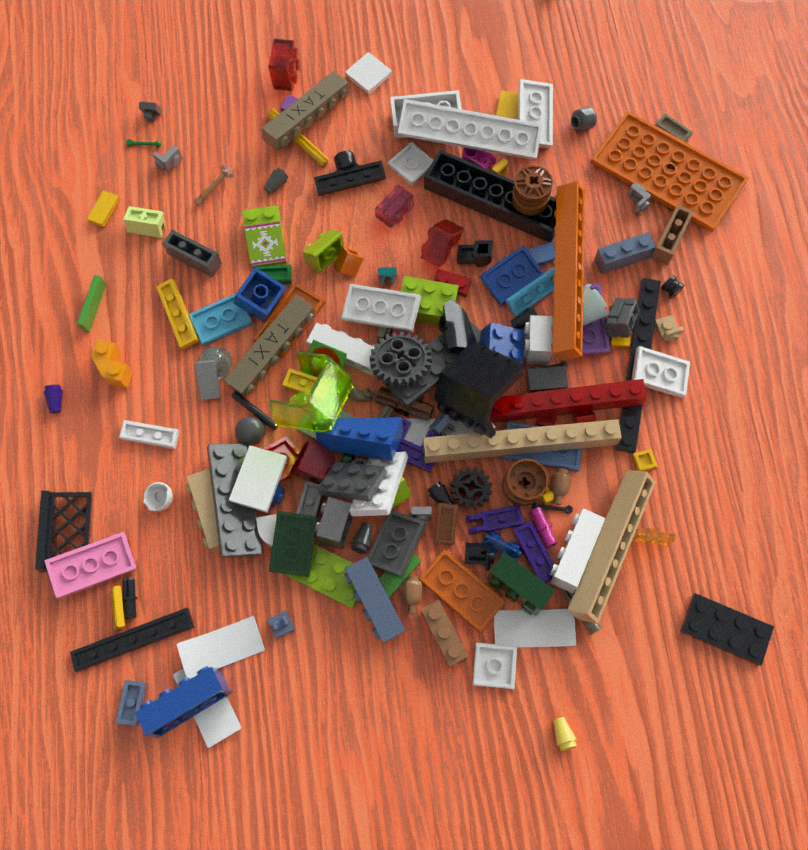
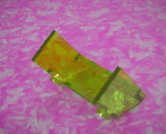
(323, 404)

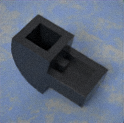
(477, 253)

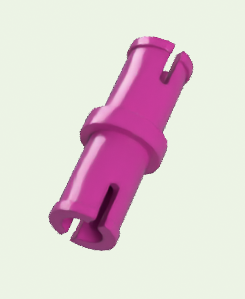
(543, 527)

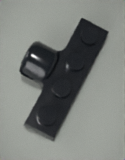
(348, 174)

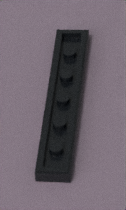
(132, 639)

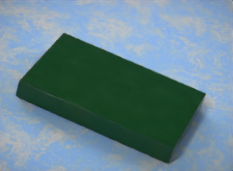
(293, 544)

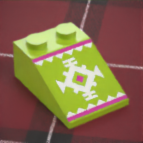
(264, 236)

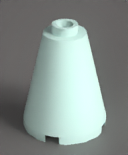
(593, 305)

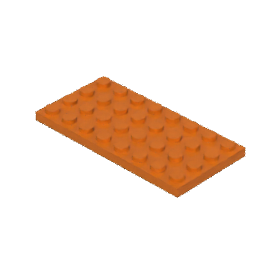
(641, 155)

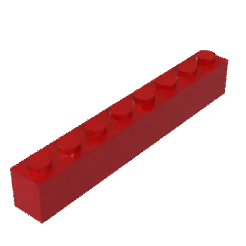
(569, 401)

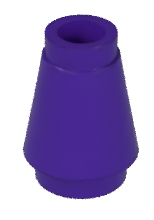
(53, 396)

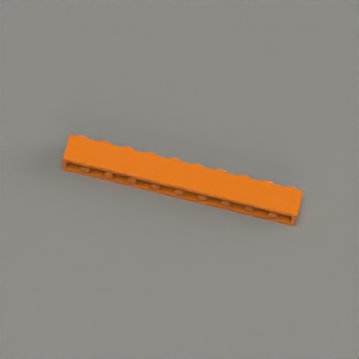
(569, 272)

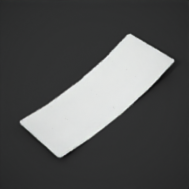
(419, 429)
(545, 629)
(221, 647)
(215, 721)

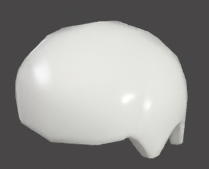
(158, 497)

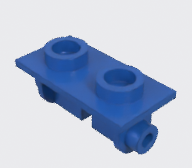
(496, 542)

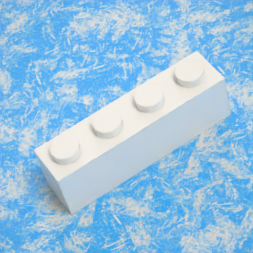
(357, 350)
(577, 551)

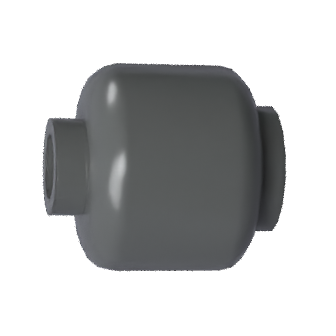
(583, 119)

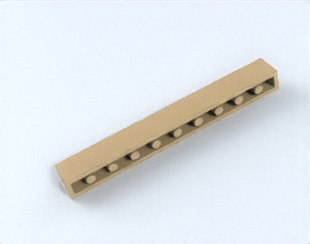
(522, 441)

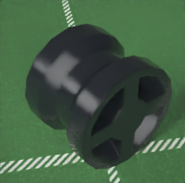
(672, 286)

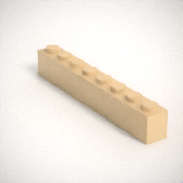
(611, 546)

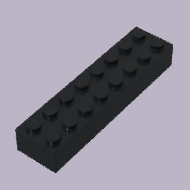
(486, 194)

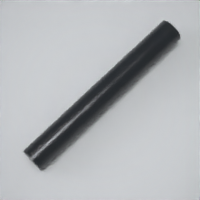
(254, 410)

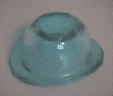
(222, 359)

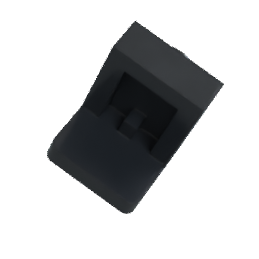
(479, 554)

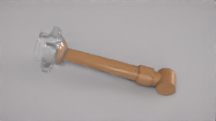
(226, 172)

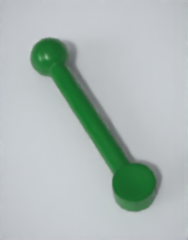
(130, 143)

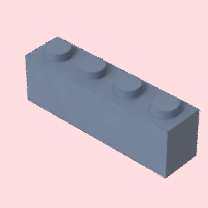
(375, 600)

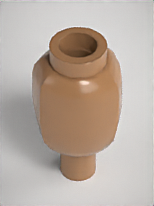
(560, 484)
(412, 593)

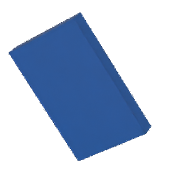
(511, 275)

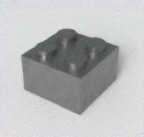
(334, 523)

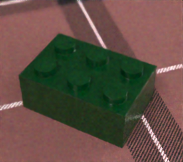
(519, 585)

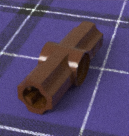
(418, 409)

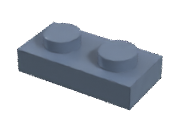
(131, 700)

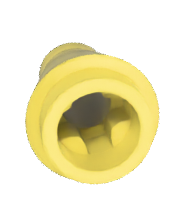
(564, 736)

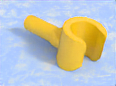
(547, 497)

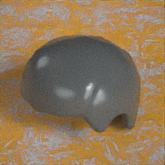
(250, 430)

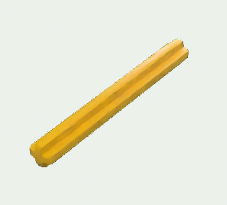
(304, 143)

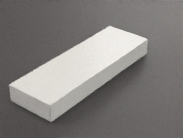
(149, 434)

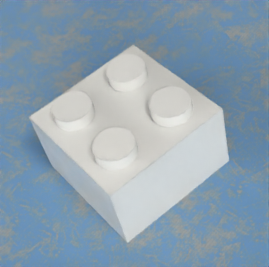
(538, 340)

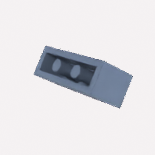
(625, 253)

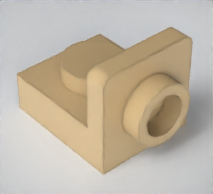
(668, 329)

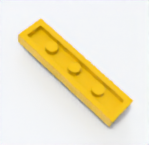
(177, 314)

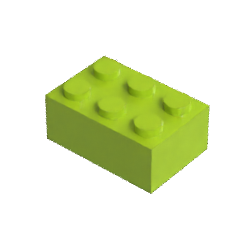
(433, 297)

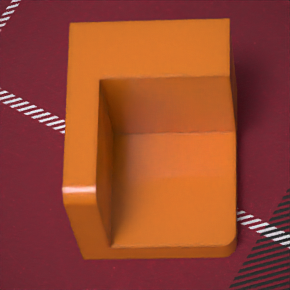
(348, 261)

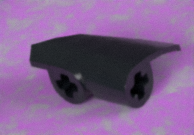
(456, 328)

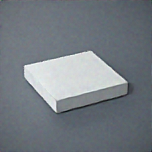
(368, 73)
(410, 164)
(494, 665)

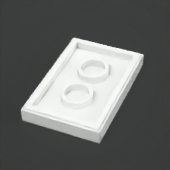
(661, 371)
(258, 479)

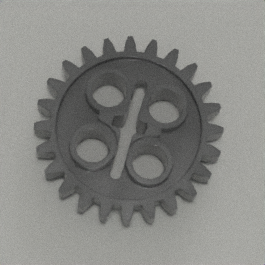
(400, 359)

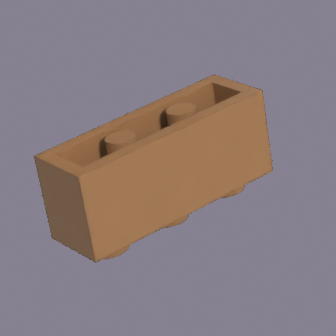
(672, 234)
(444, 634)

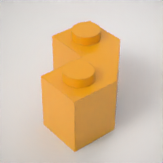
(106, 359)

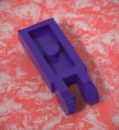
(496, 519)

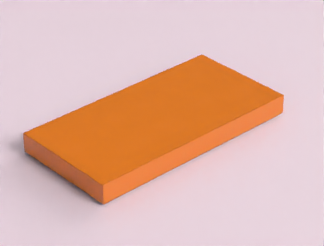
(311, 298)
(462, 590)

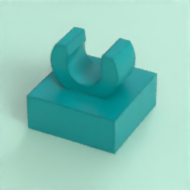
(387, 272)

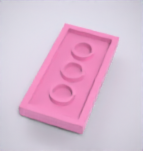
(90, 565)

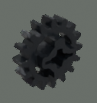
(463, 486)

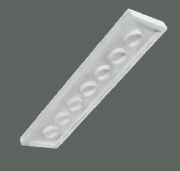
(470, 129)

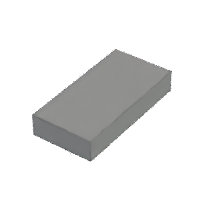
(207, 380)

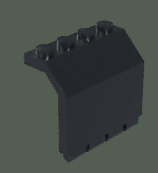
(473, 385)

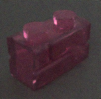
(394, 206)

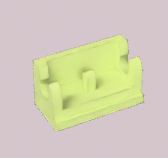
(144, 222)

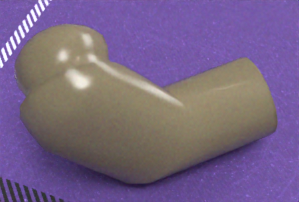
(362, 396)

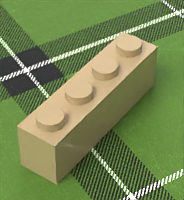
(203, 503)

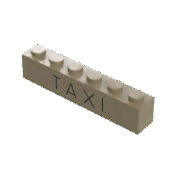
(305, 111)
(270, 345)

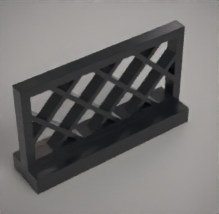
(46, 524)

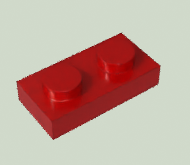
(455, 279)

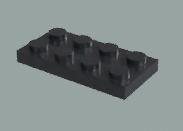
(727, 629)

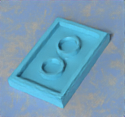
(219, 320)

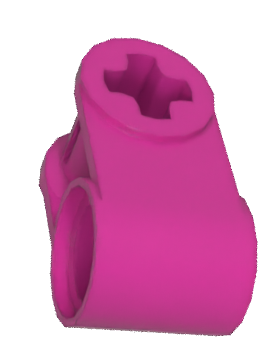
(479, 157)

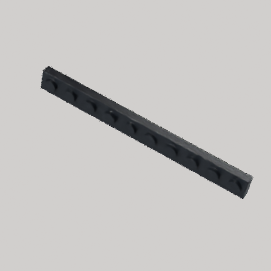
(642, 336)

